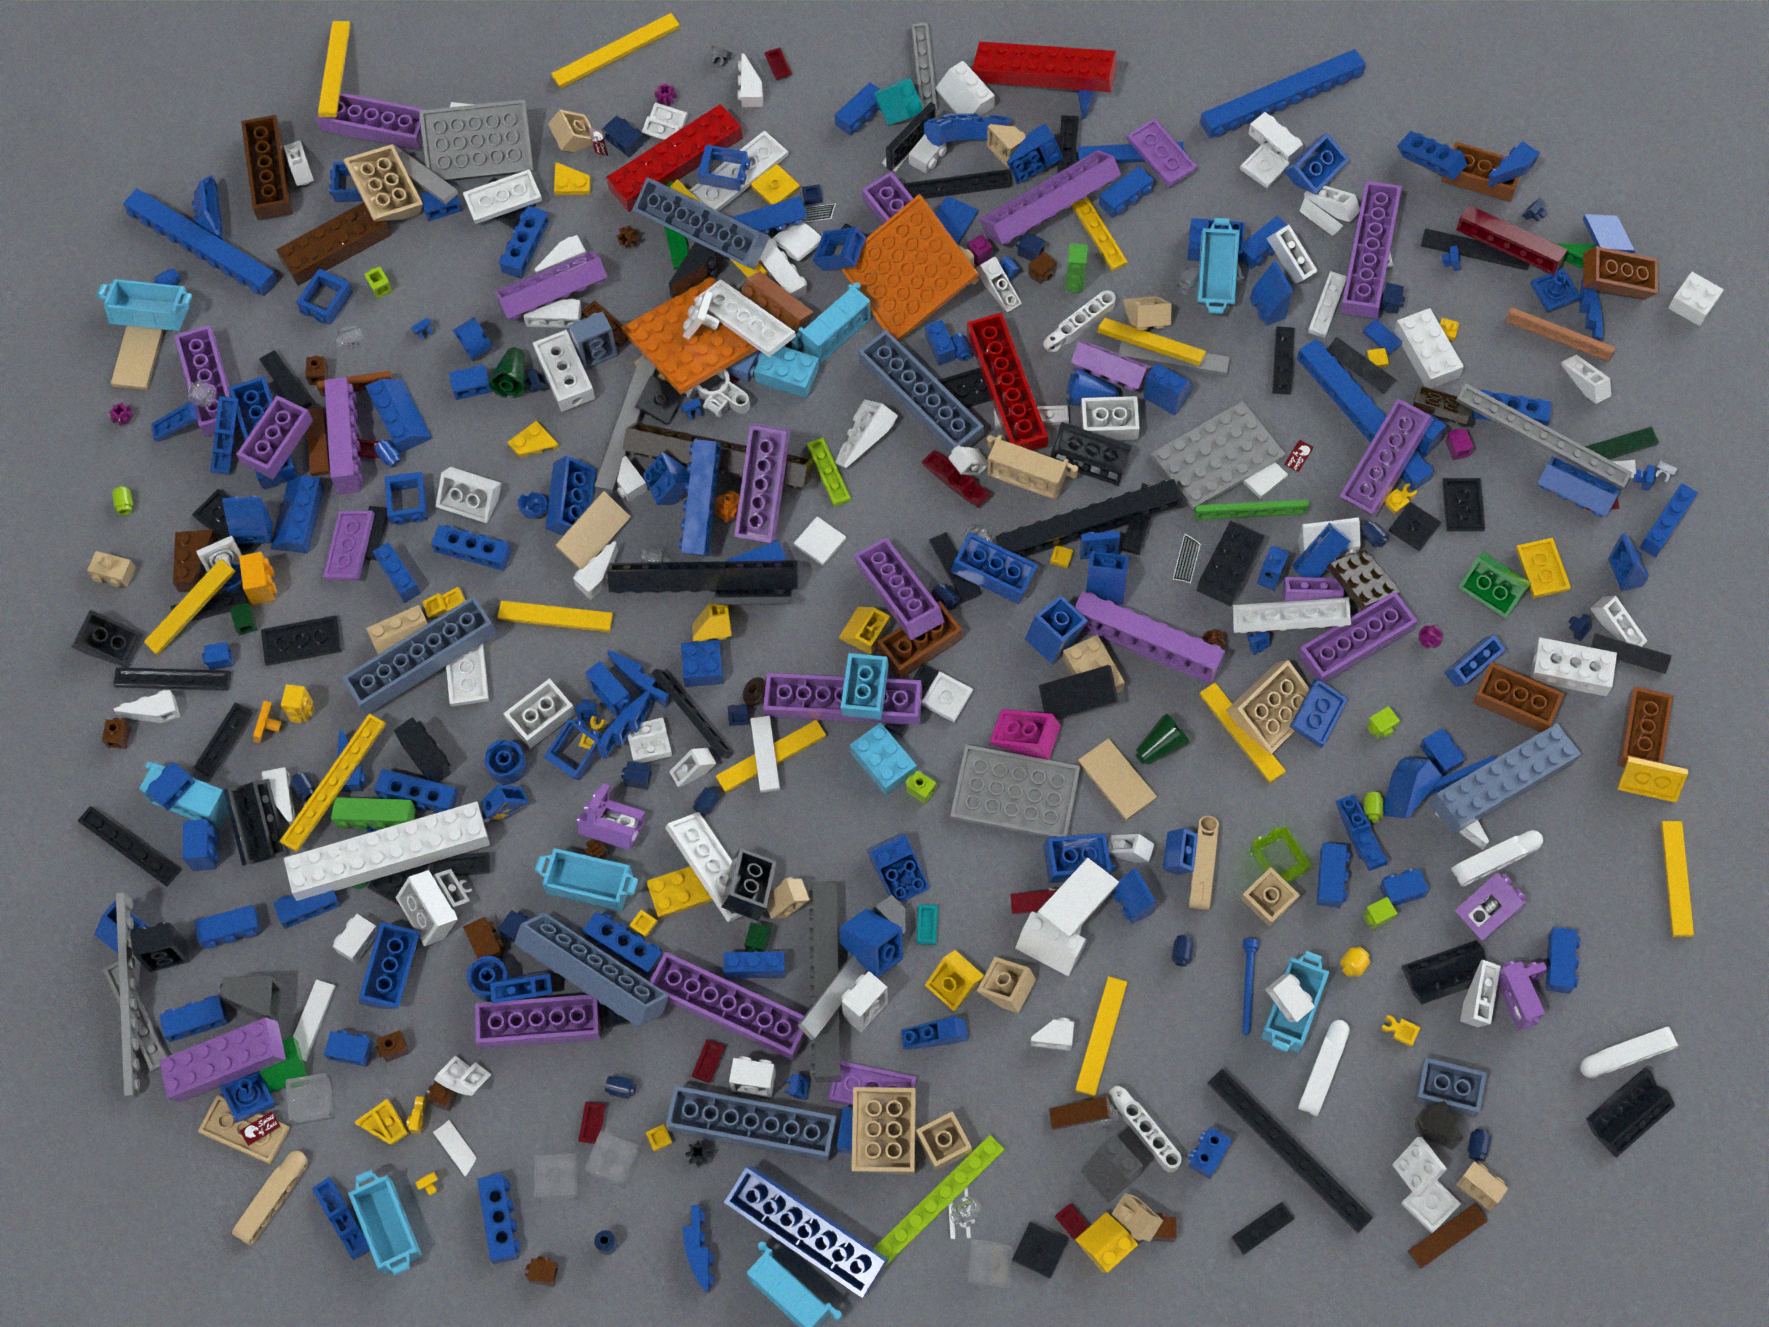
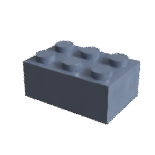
(593, 340)
(1454, 1084)

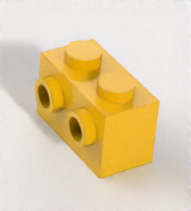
(297, 703)

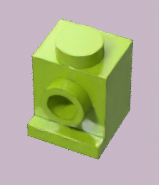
(378, 282)

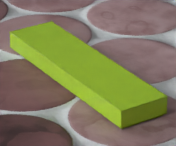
(828, 472)

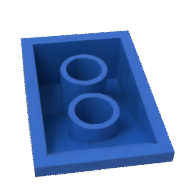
(1271, 295)
(1627, 564)
(1409, 786)
(1067, 853)

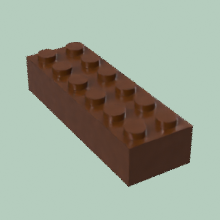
(266, 167)
(332, 243)

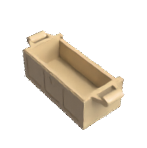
(1027, 468)

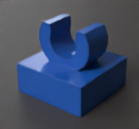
(1452, 258)
(1009, 267)
(420, 326)
(691, 405)
(1645, 477)
(1258, 642)
(586, 710)
(798, 1086)

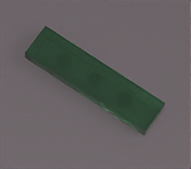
(1625, 443)

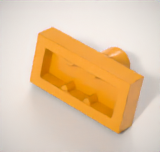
(265, 723)

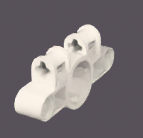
(724, 398)

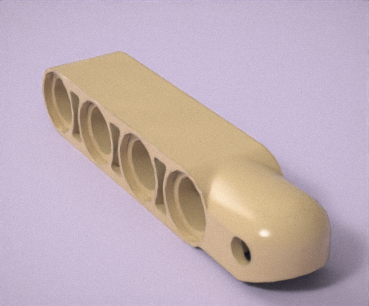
(1204, 863)
(270, 1198)

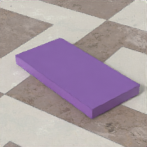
(1161, 152)
(349, 546)
(862, 1076)

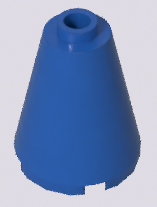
(1087, 386)

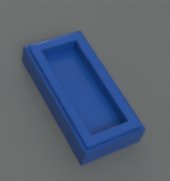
(1382, 336)

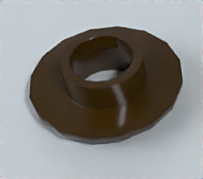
(748, 693)

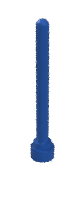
(1250, 948)

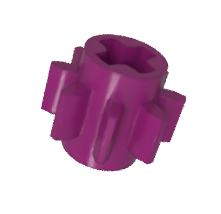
(665, 94)
(121, 414)
(1430, 636)

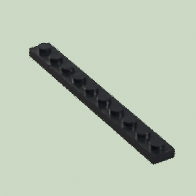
(1290, 1151)

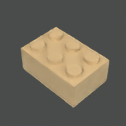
(1088, 656)

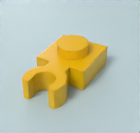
(1399, 500)
(587, 742)
(1404, 1031)
(415, 1120)

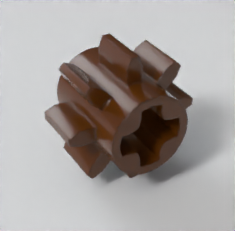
(628, 237)
(1214, 637)
(596, 849)

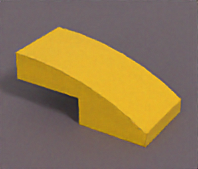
(441, 604)

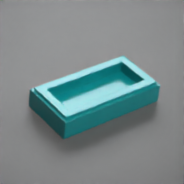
(927, 924)

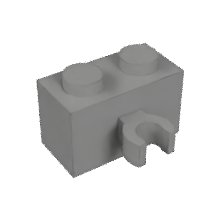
(453, 890)

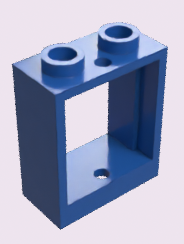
(727, 155)
(348, 195)
(853, 243)
(333, 282)
(402, 482)
(608, 688)
(553, 753)

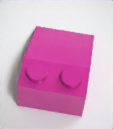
(1026, 733)

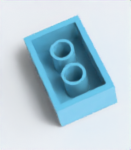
(788, 371)
(864, 686)
(883, 759)

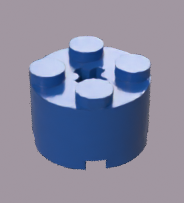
(473, 338)
(515, 762)
(481, 971)

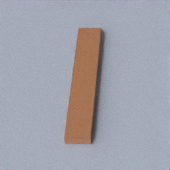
(1560, 334)

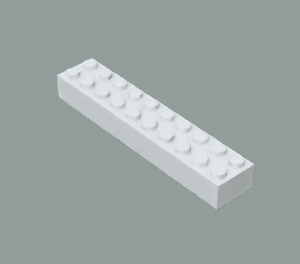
(386, 851)

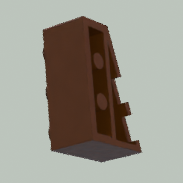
(187, 564)

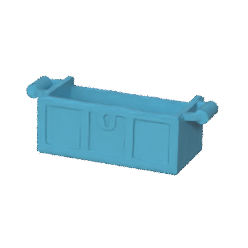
(1218, 266)
(145, 304)
(834, 324)
(198, 802)
(587, 879)
(1278, 1029)
(384, 1223)
(789, 1292)

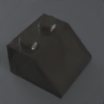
(1438, 1126)

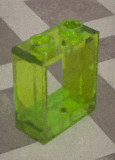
(1274, 835)

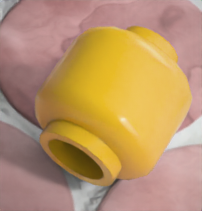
(1355, 962)

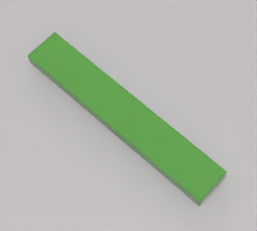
(1254, 509)

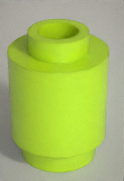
(122, 500)
(1373, 806)

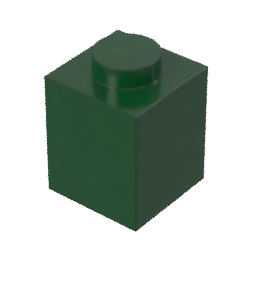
(243, 618)
(757, 938)

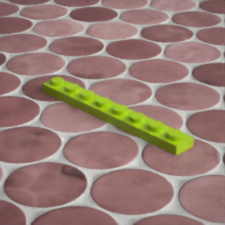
(939, 1199)

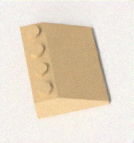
(384, 184)
(1270, 706)
(884, 1130)

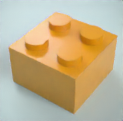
(257, 578)

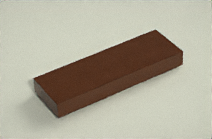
(619, 336)
(1080, 1113)

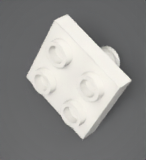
(698, 315)
(224, 549)
(1419, 1166)

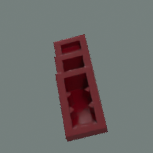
(961, 484)

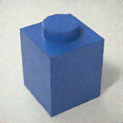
(217, 656)

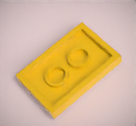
(1543, 568)
(1652, 779)
(677, 892)

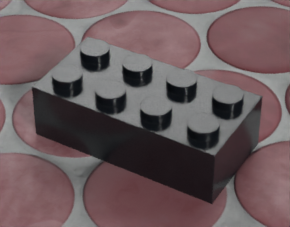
(1230, 563)

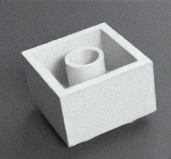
(1695, 298)
(752, 1077)

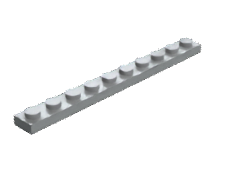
(1543, 436)
(127, 1000)

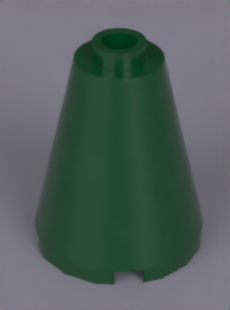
(509, 374)
(1161, 741)

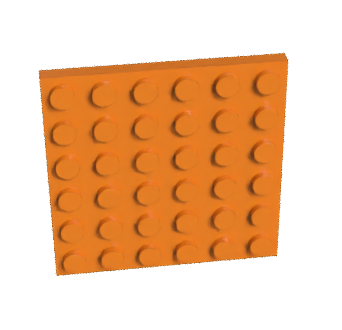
(910, 268)
(681, 360)

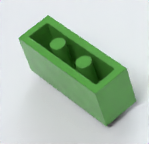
(1076, 267)

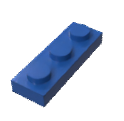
(174, 421)

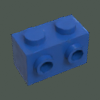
(1209, 1152)

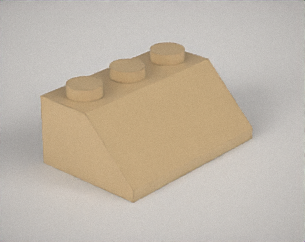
(396, 628)

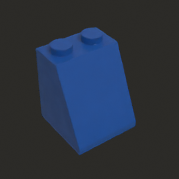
(1166, 389)
(1107, 576)
(1055, 629)
(873, 941)

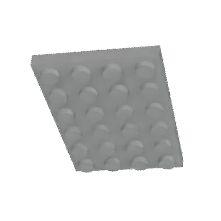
(477, 140)
(1218, 455)
(1015, 792)

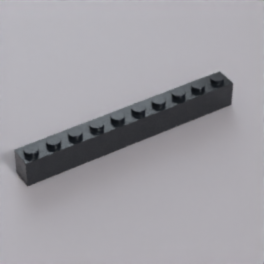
(1093, 518)
(703, 576)

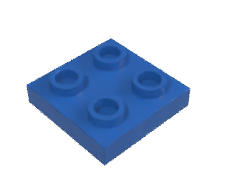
(1555, 290)
(1099, 542)
(247, 1096)

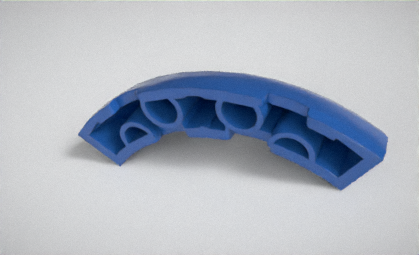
(961, 127)

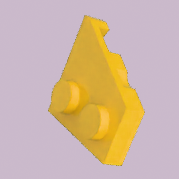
(570, 181)
(532, 441)
(384, 1123)

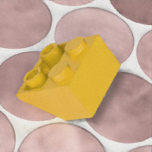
(712, 623)
(866, 628)

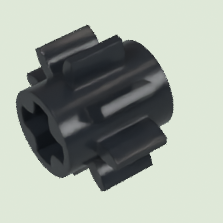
(696, 1159)

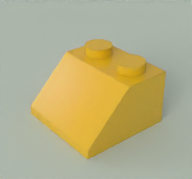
(954, 980)
(1106, 1242)

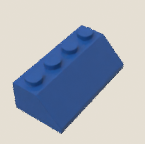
(775, 216)
(398, 413)
(1578, 486)
(569, 493)
(298, 514)
(994, 568)
(388, 967)

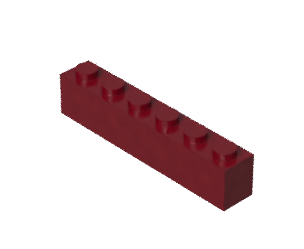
(1511, 239)

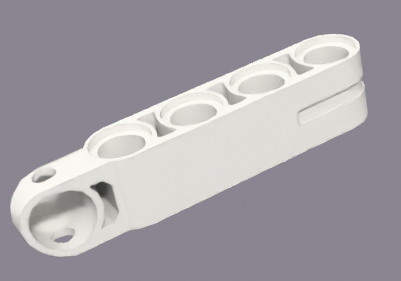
(1059, 339)
(1497, 857)
(1628, 1053)
(1324, 1067)
(1124, 1102)

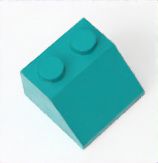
(898, 101)

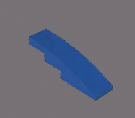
(1590, 305)
(224, 435)
(635, 675)
(627, 721)
(341, 1218)

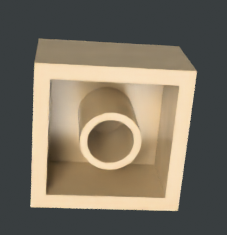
(943, 1141)

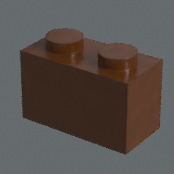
(482, 938)

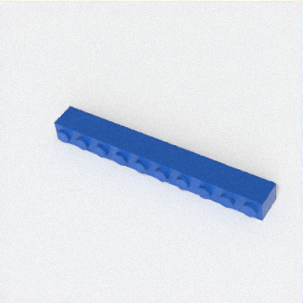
(1282, 93)
(200, 242)
(1356, 404)

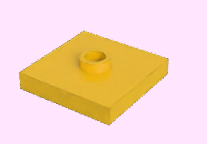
(775, 185)

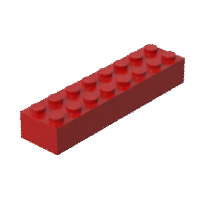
(1045, 66)
(675, 155)
(1006, 382)

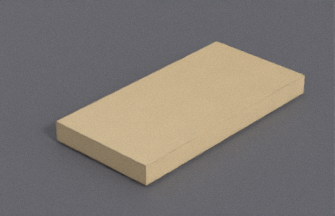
(137, 358)
(592, 530)
(1117, 779)
(222, 1128)

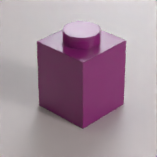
(981, 249)
(1459, 444)

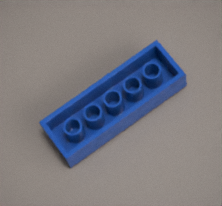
(253, 401)
(701, 497)

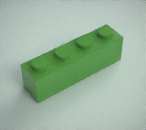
(372, 813)

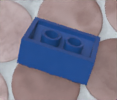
(1316, 164)

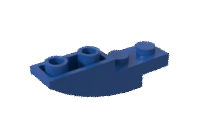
(1360, 833)
(698, 1257)

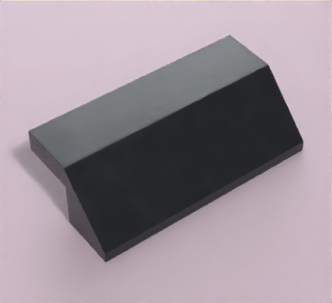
(1092, 453)
(255, 822)
(1444, 972)
(1630, 1112)

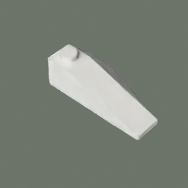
(871, 423)

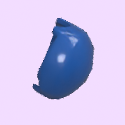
(532, 505)
(235, 580)

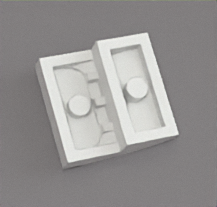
(664, 121)
(797, 240)
(650, 742)
(462, 1077)

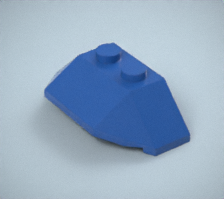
(207, 207)

